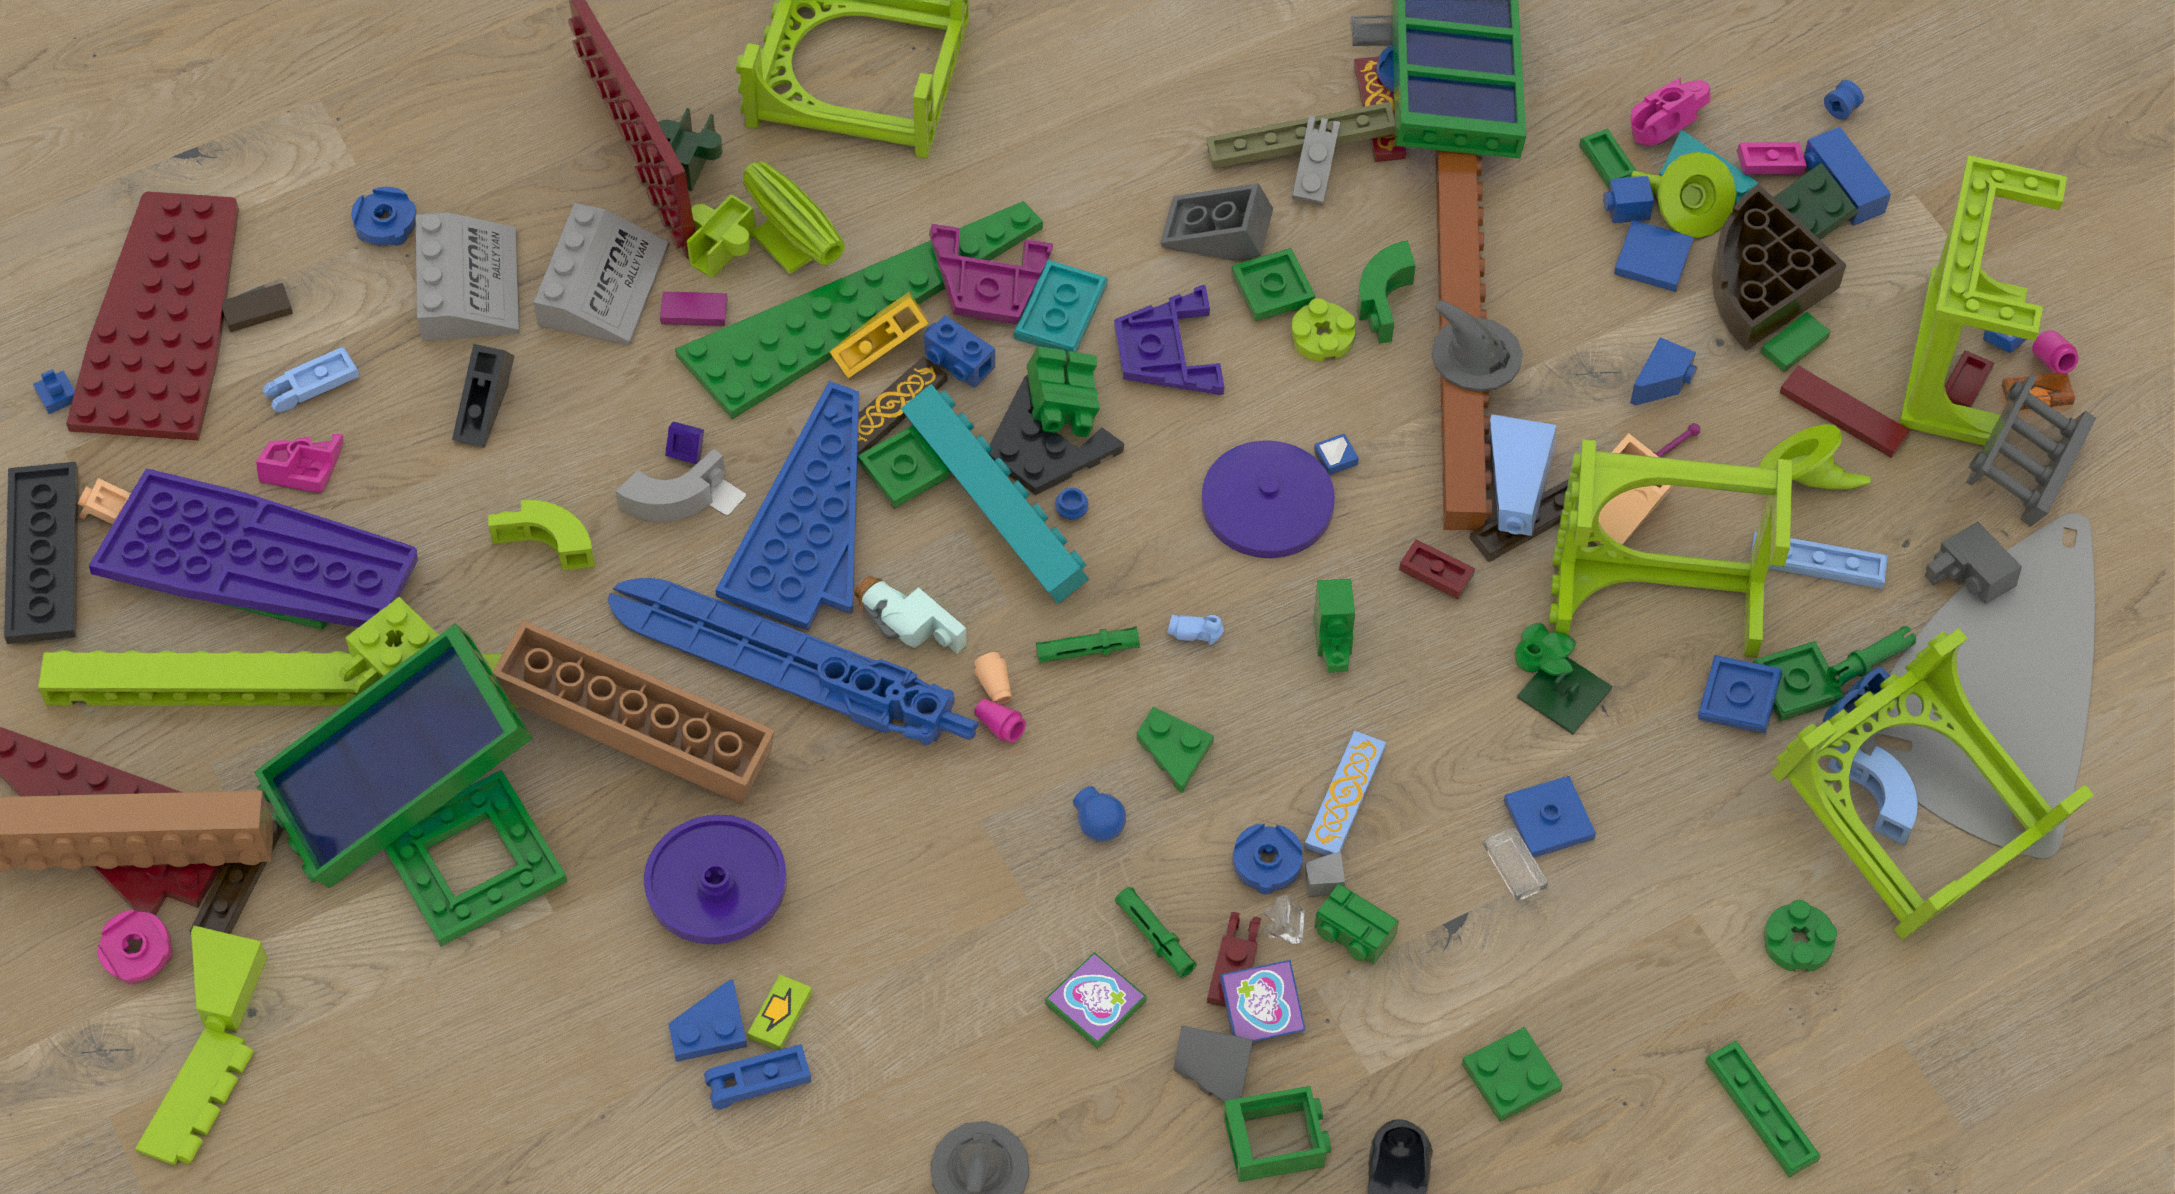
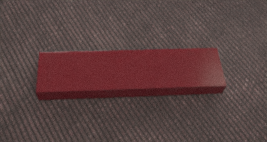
(1844, 411)

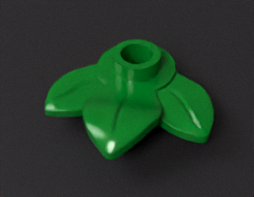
(1544, 650)

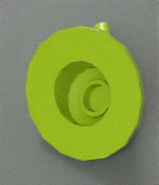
(1694, 193)
(1813, 459)

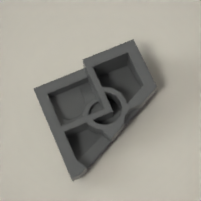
(1213, 1061)

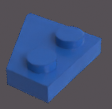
(709, 1025)

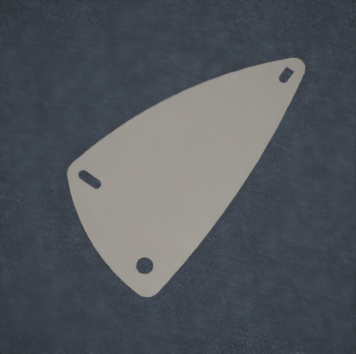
(2026, 681)

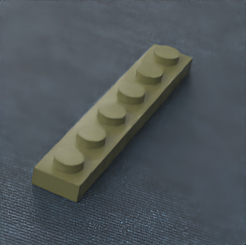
(1289, 136)

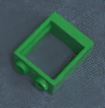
(1272, 1104)

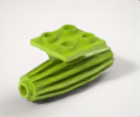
(795, 224)

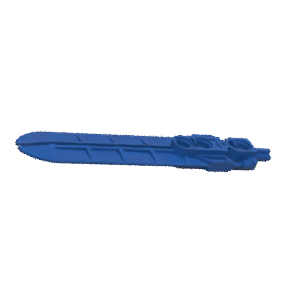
(789, 660)

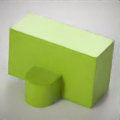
(720, 234)

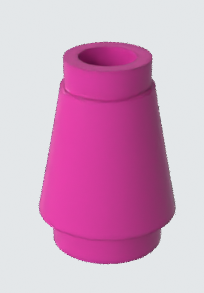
(1001, 720)

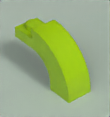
(546, 524)

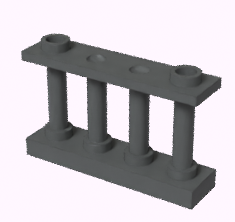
(2061, 453)

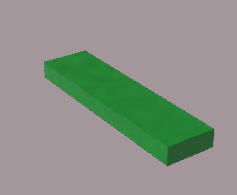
(1762, 1108)

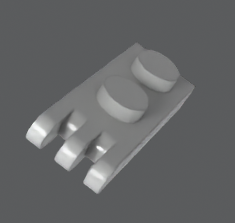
(1315, 161)

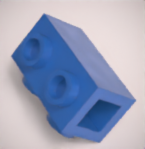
(959, 351)

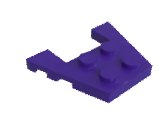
(1153, 347)

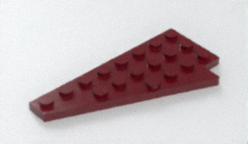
(46, 770)

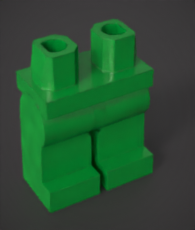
(1063, 389)

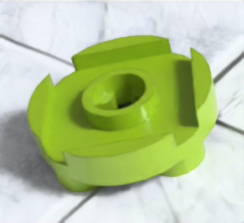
(1323, 315)

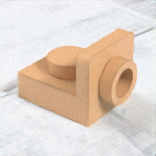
(103, 501)

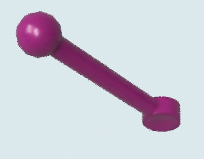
(1693, 430)

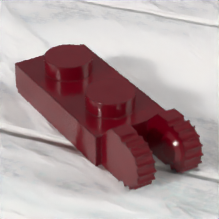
(1233, 955)

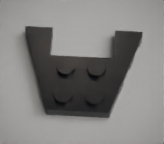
(1042, 457)

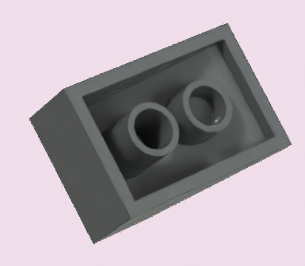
(1219, 222)

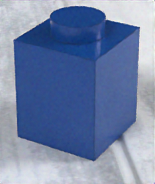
(1629, 199)

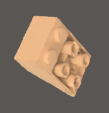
(1630, 509)

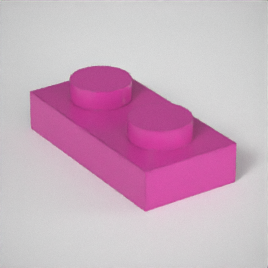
(1771, 158)

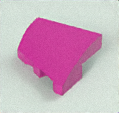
(299, 463)

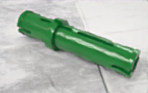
(1090, 644)
(1860, 662)
(1164, 942)

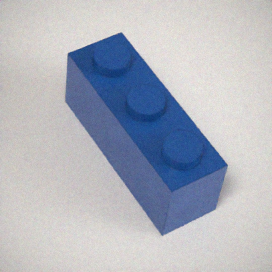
(1850, 172)

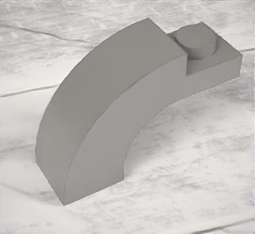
(672, 498)

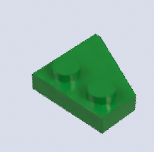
(1174, 745)

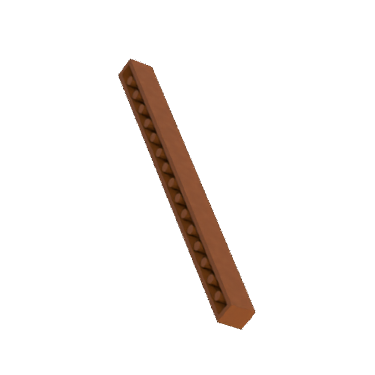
(1459, 284)

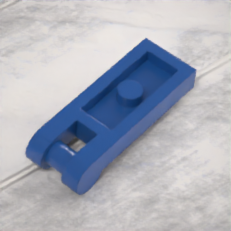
(757, 1076)

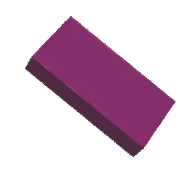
(693, 308)

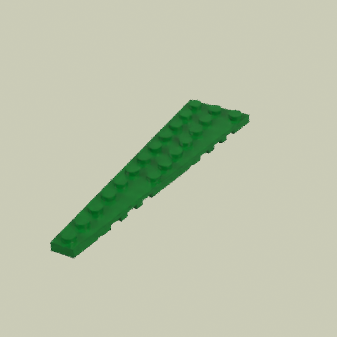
(791, 339)

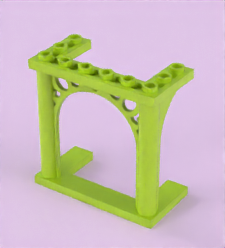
(761, 68)
(1966, 295)
(1604, 475)
(1937, 684)

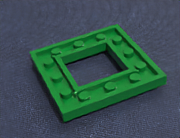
(455, 916)

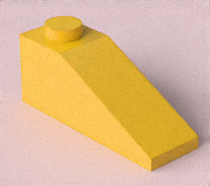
(879, 335)

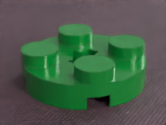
(1802, 918)

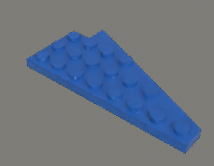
(806, 528)

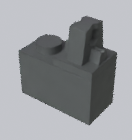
(1977, 561)

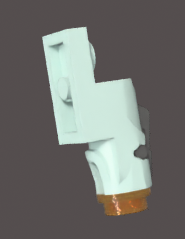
(910, 617)

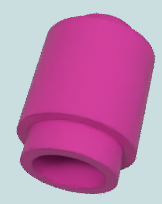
(2055, 352)

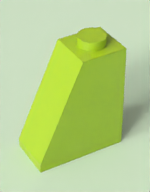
(224, 976)

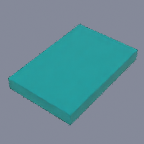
(1060, 307)

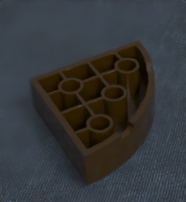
(1769, 268)

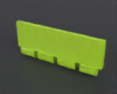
(189, 1099)

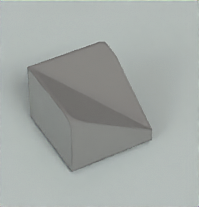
(1324, 874)

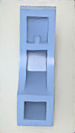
(1890, 787)

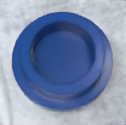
(1071, 504)

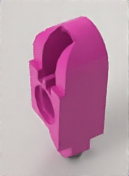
(1668, 110)

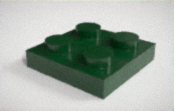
(1817, 202)

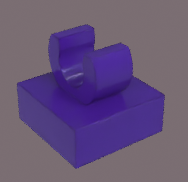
(684, 442)

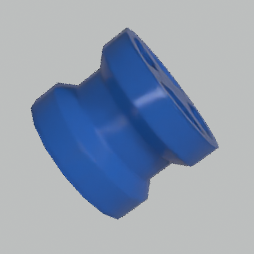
(1843, 99)

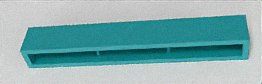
(995, 494)

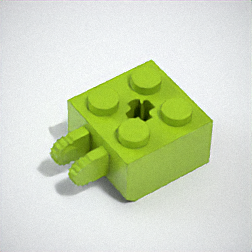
(384, 643)

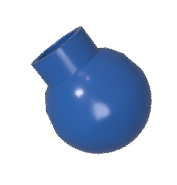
(1099, 814)

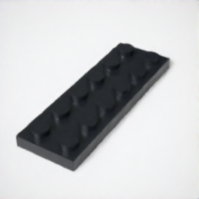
(41, 553)

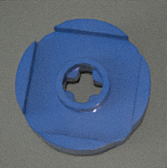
(389, 230)
(1267, 876)

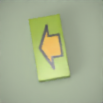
(780, 1012)

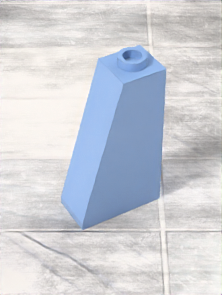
(1520, 467)

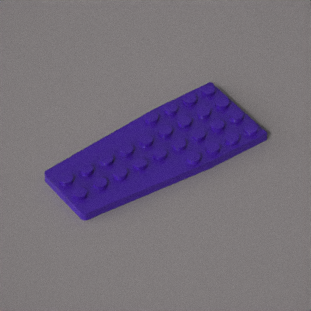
(250, 553)

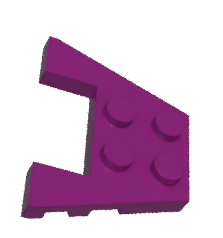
(987, 287)

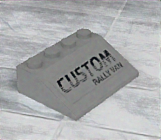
(599, 276)
(465, 277)

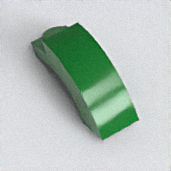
(1382, 275)

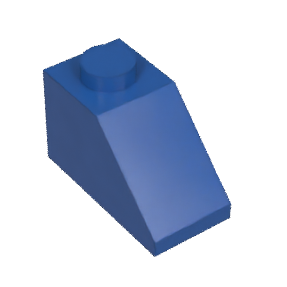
(1664, 372)

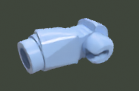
(1192, 628)

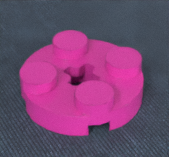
(115, 942)

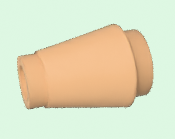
(993, 676)

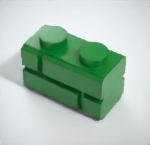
(1355, 924)

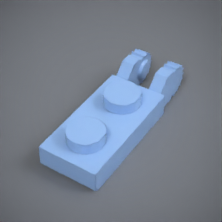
(311, 379)

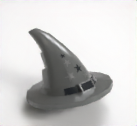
(1475, 351)
(980, 1161)

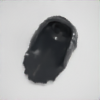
(1399, 1159)

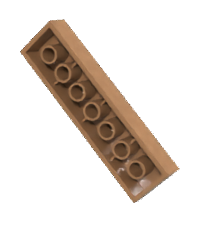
(633, 712)
(135, 830)

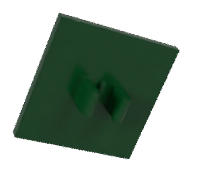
(1565, 698)

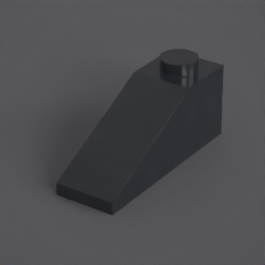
(482, 394)

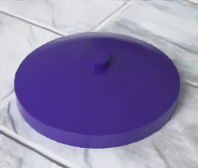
(1268, 499)
(715, 879)

